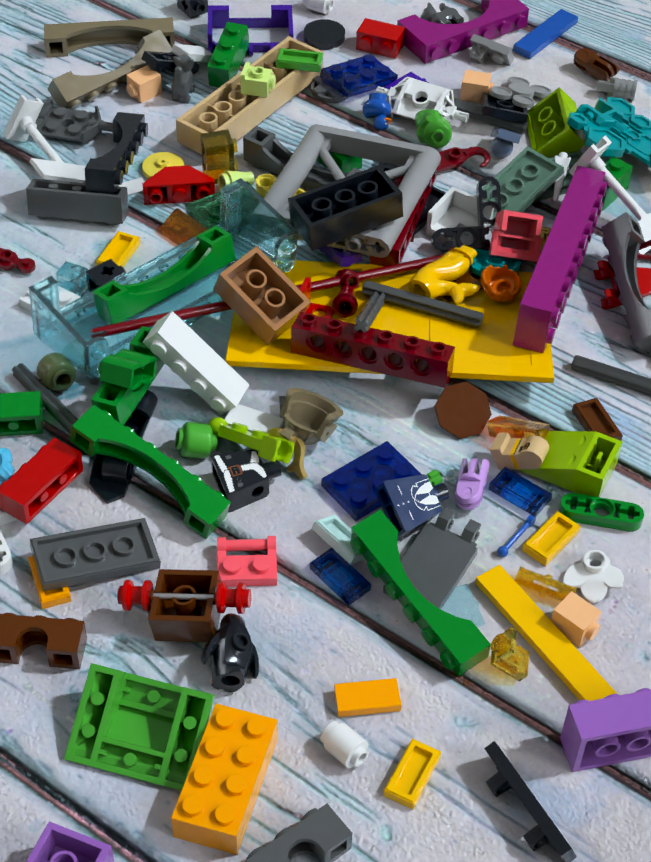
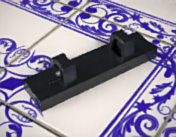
(545, 830)

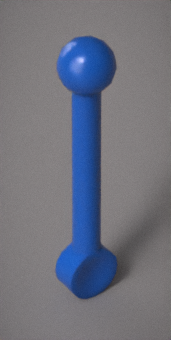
(502, 551)

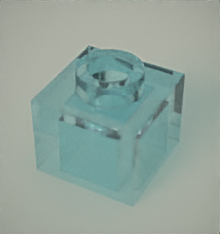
(72, 278)

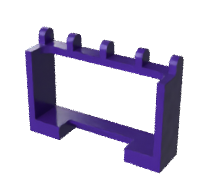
(280, 18)

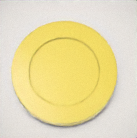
(158, 161)

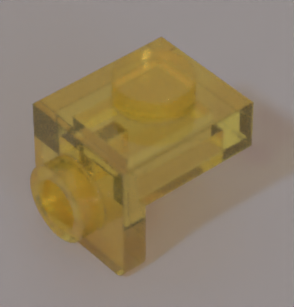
(509, 656)

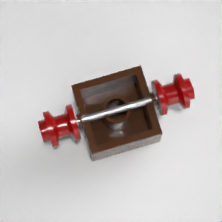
(184, 603)

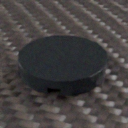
(324, 34)

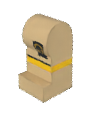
(519, 452)

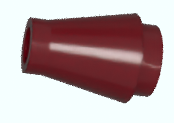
(345, 302)

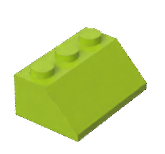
(549, 126)

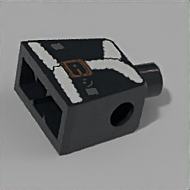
(243, 476)

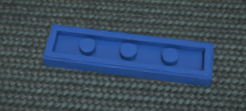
(545, 33)

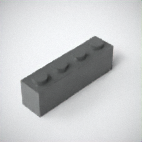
(72, 201)

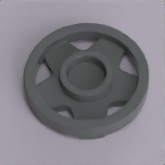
(324, 88)

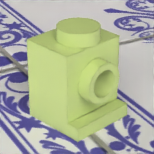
(256, 80)

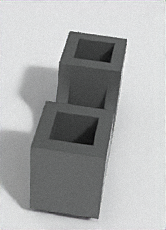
(318, 834)

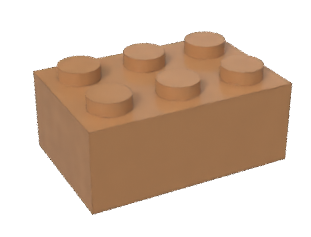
(261, 295)

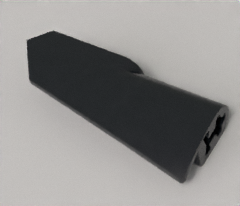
(111, 475)

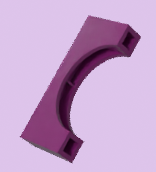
(435, 40)

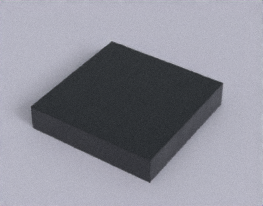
(502, 109)

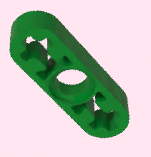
(620, 522)

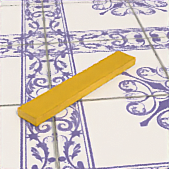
(543, 635)

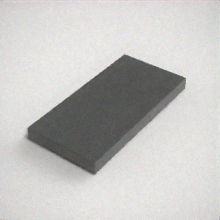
(94, 554)

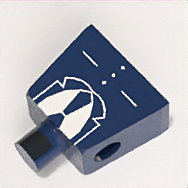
(411, 501)

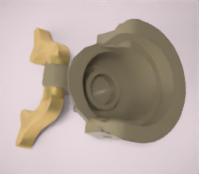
(306, 421)

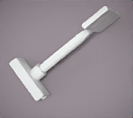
(18, 129)
(592, 160)

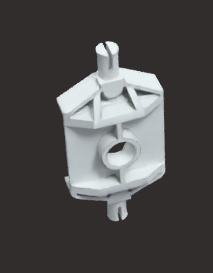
(404, 95)

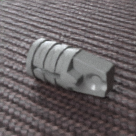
(618, 88)

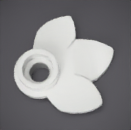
(594, 579)

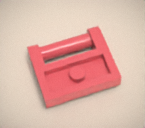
(247, 569)

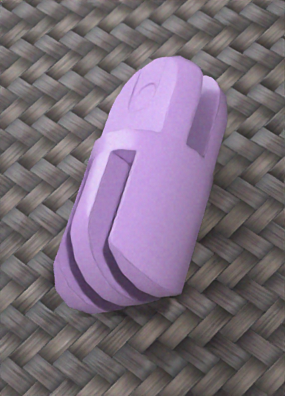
(471, 483)

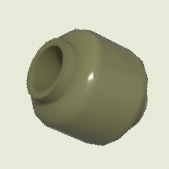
(56, 372)

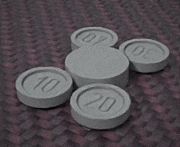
(520, 92)

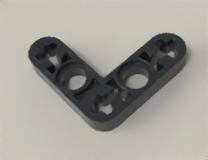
(479, 231)

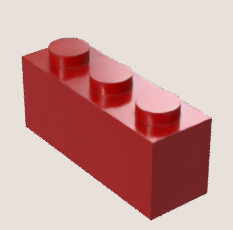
(40, 480)

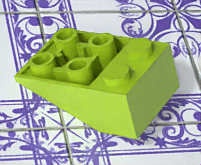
(579, 461)

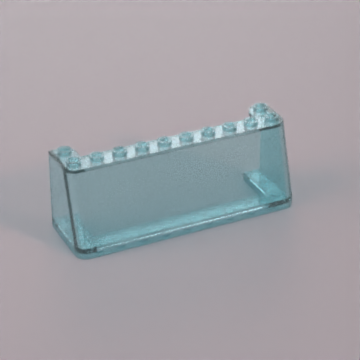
(68, 328)

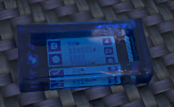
(520, 491)
(340, 576)

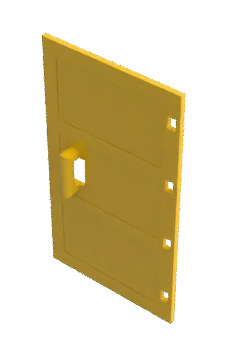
(479, 351)

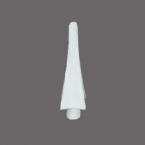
(564, 161)

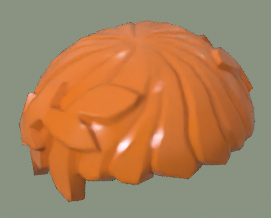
(501, 283)

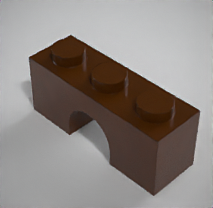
(63, 639)

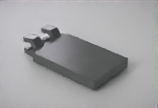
(440, 557)

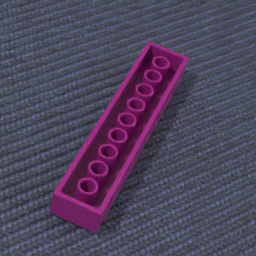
(560, 260)

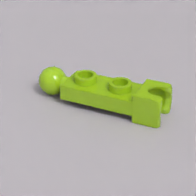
(269, 447)

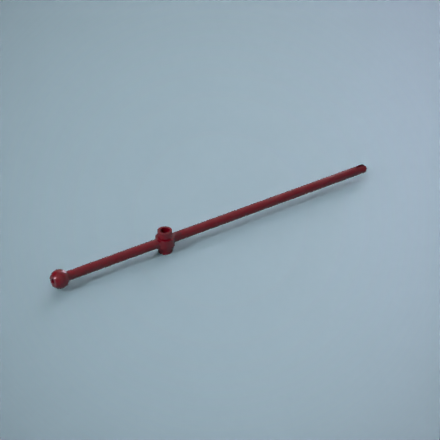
(342, 278)

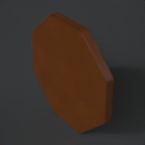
(462, 410)

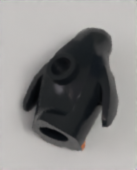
(231, 654)

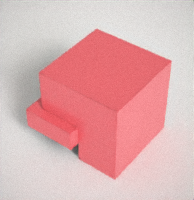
(517, 236)

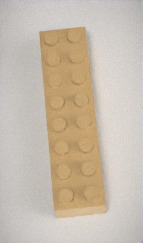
(240, 112)

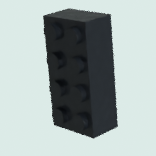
(345, 207)

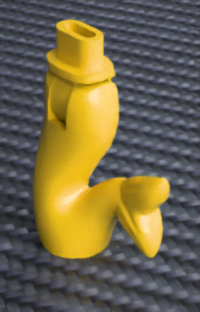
(436, 277)

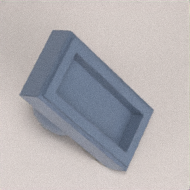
(503, 143)

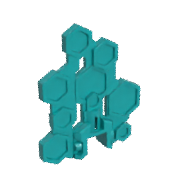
(619, 123)

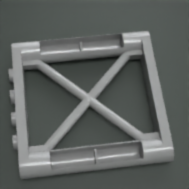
(415, 162)

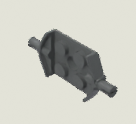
(70, 123)

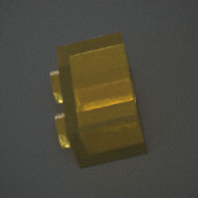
(218, 153)

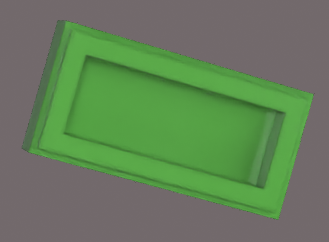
(299, 60)

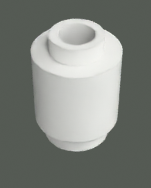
(321, 6)
(345, 744)

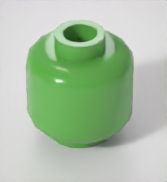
(195, 440)

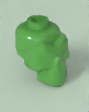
(432, 128)

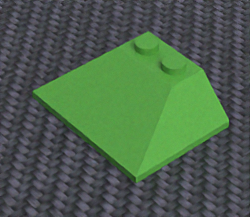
(138, 726)

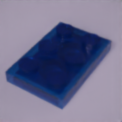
(358, 75)
(356, 482)

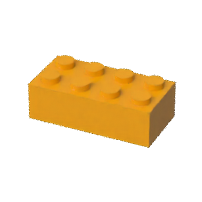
(225, 779)

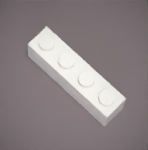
(196, 363)

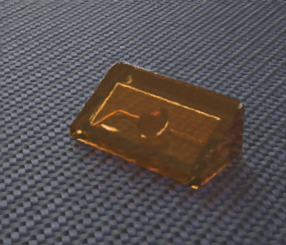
(180, 227)
(516, 427)

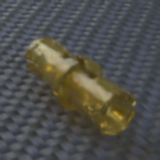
(526, 577)

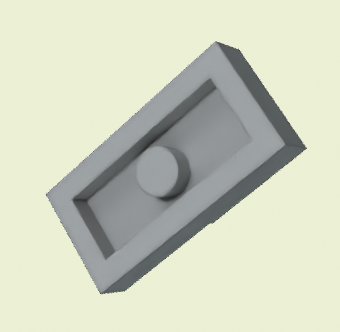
(484, 47)

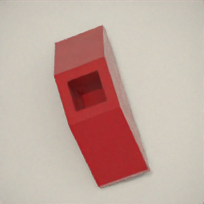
(177, 185)

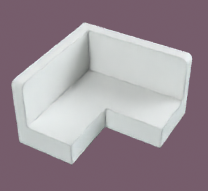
(455, 210)

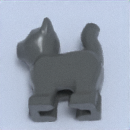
(446, 16)
(182, 81)

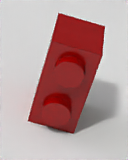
(380, 38)

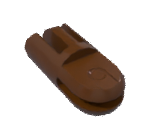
(595, 64)

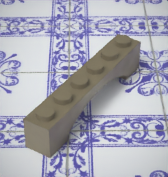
(69, 37)
(71, 89)

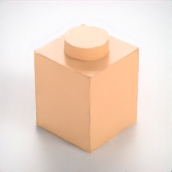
(144, 84)
(474, 84)
(576, 619)

